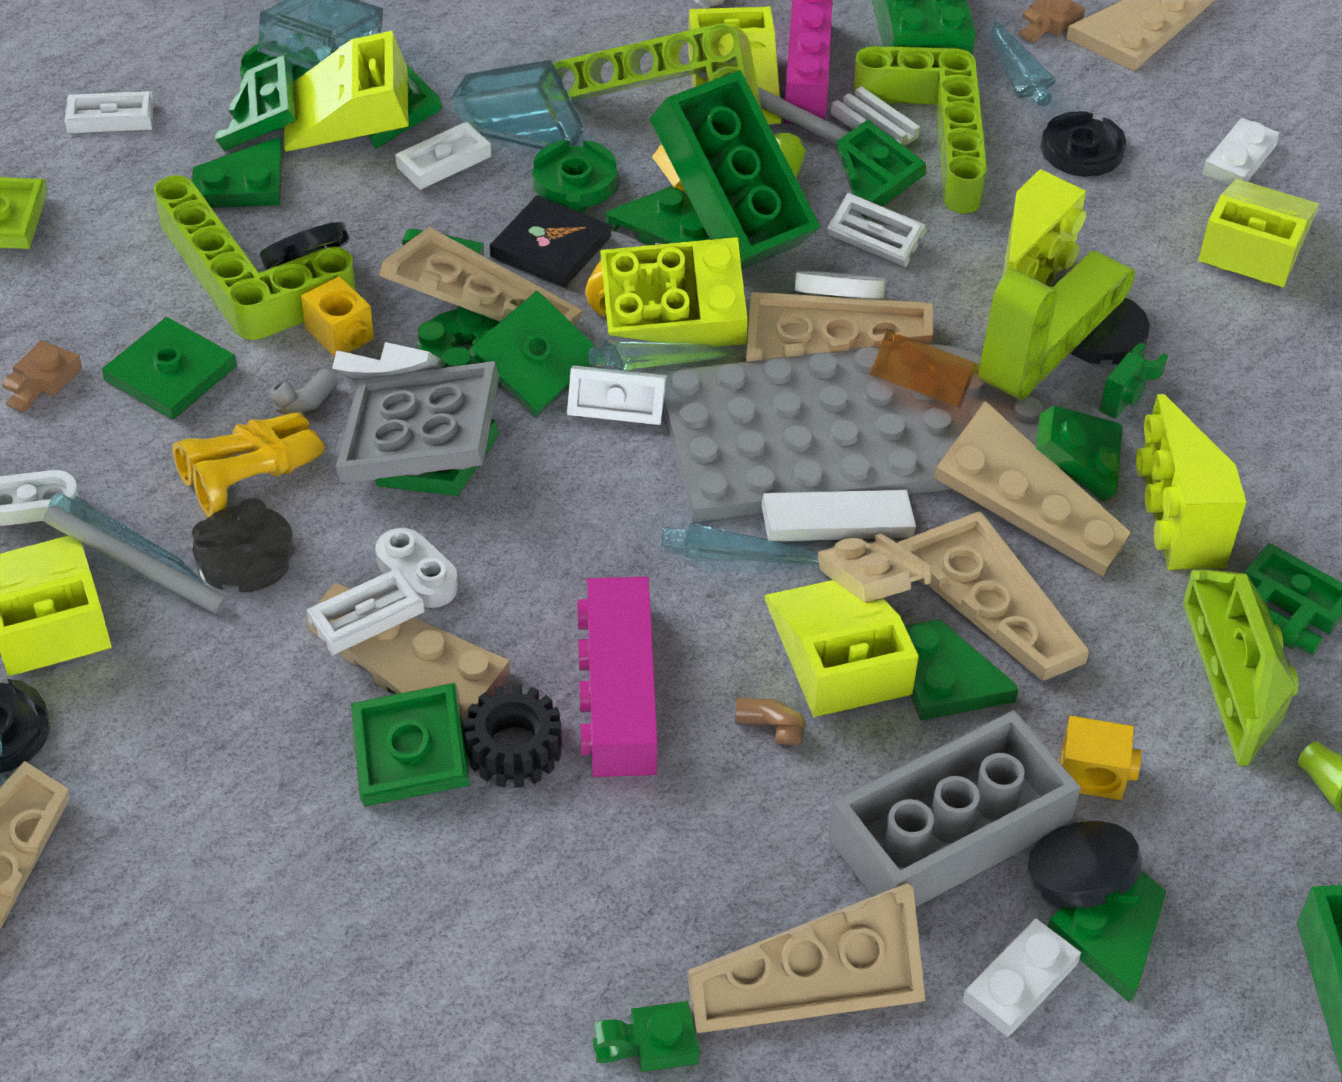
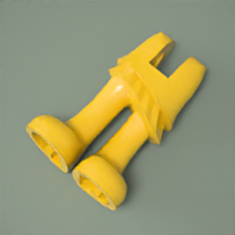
(265, 447)

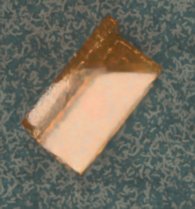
(924, 368)

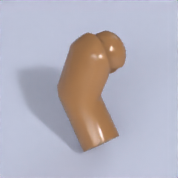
(772, 713)

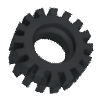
(513, 760)

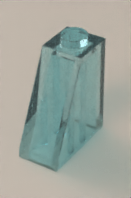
(519, 105)

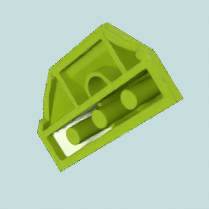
(1240, 657)

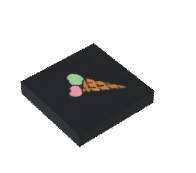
(550, 240)

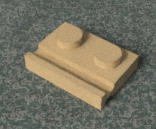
(873, 568)

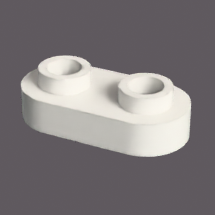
(837, 284)
(27, 495)
(416, 560)

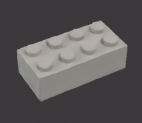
(954, 811)

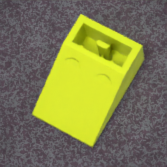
(759, 28)
(351, 94)
(1045, 227)
(1257, 232)
(676, 293)
(1189, 490)
(48, 606)
(843, 647)

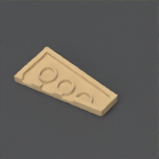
(1134, 28)
(464, 277)
(817, 324)
(1020, 484)
(997, 594)
(424, 657)
(28, 814)
(825, 967)

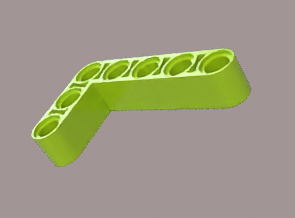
(665, 62)
(951, 83)
(249, 300)
(1039, 325)

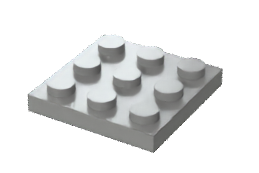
(418, 422)

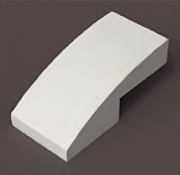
(394, 360)

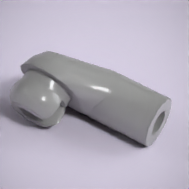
(309, 398)

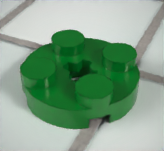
(591, 171)
(453, 329)

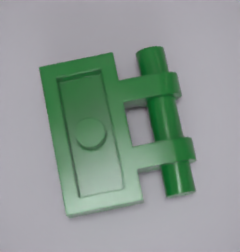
(1299, 589)

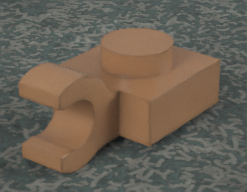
(1050, 16)
(41, 370)

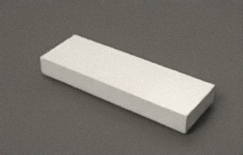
(837, 515)

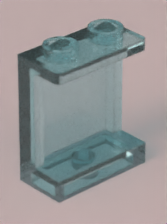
(315, 28)

